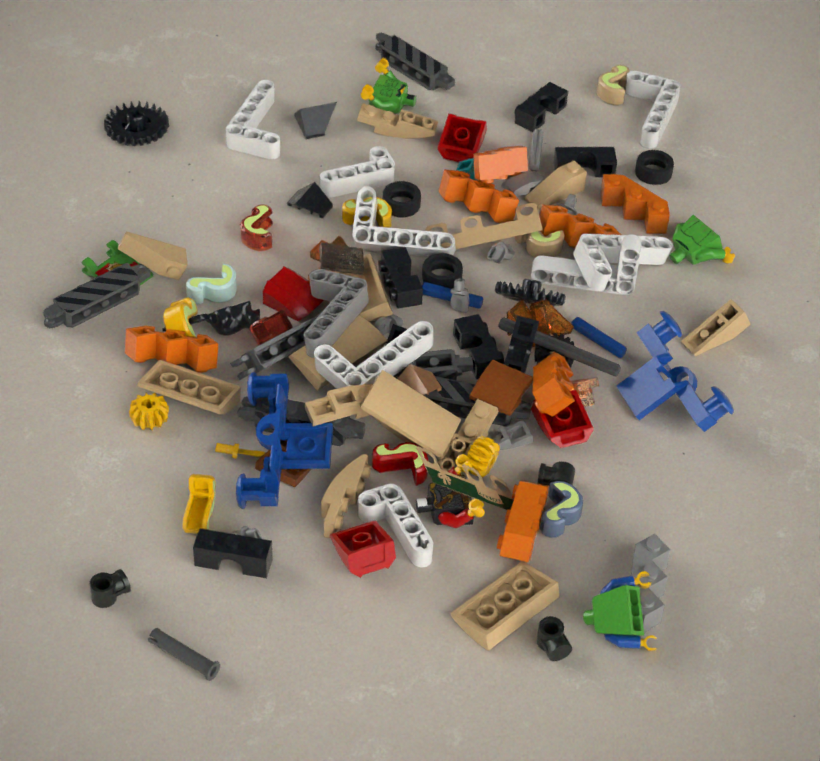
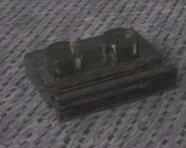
(341, 258)

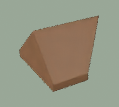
(419, 380)

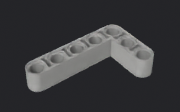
(347, 299)

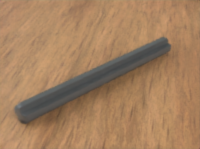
(567, 350)

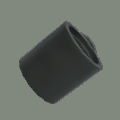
(559, 471)
(107, 587)
(552, 638)

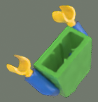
(619, 612)

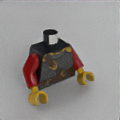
(450, 506)

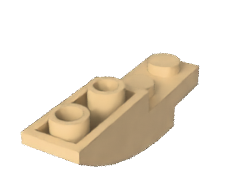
(394, 125)
(338, 404)
(474, 426)
(342, 492)

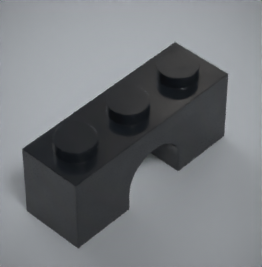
(532, 111)
(599, 159)
(403, 287)
(474, 334)
(521, 343)
(251, 553)

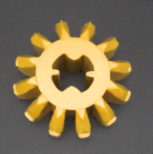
(149, 411)
(483, 455)

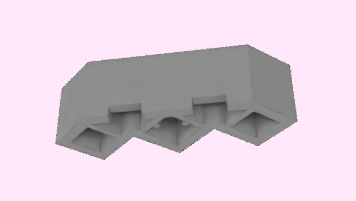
(651, 556)

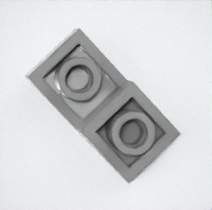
(523, 183)

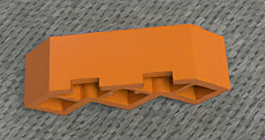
(500, 163)
(478, 196)
(635, 202)
(556, 218)
(172, 347)
(552, 384)
(523, 520)

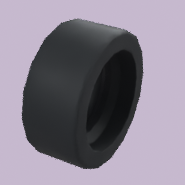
(653, 176)
(404, 189)
(442, 261)

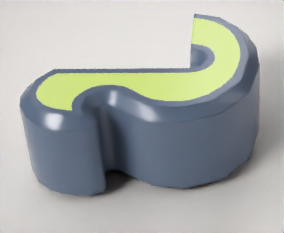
(565, 511)

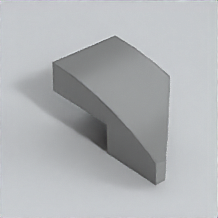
(513, 436)

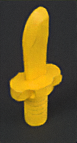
(234, 450)

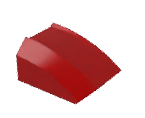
(461, 138)
(290, 293)
(568, 426)
(364, 548)

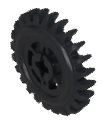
(136, 124)
(529, 292)

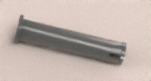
(184, 654)

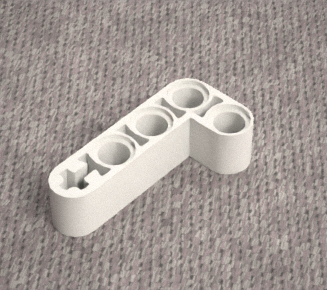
(351, 178)
(392, 504)

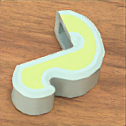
(213, 289)

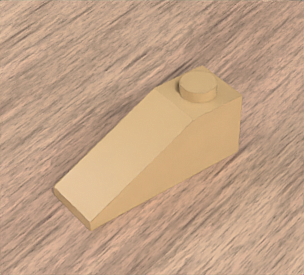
(558, 185)
(156, 255)
(717, 329)

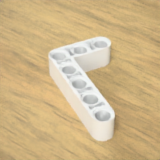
(665, 97)
(242, 129)
(393, 234)
(598, 250)
(567, 273)
(390, 358)

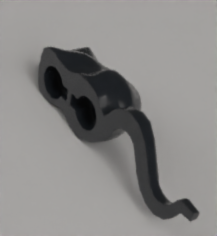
(229, 319)

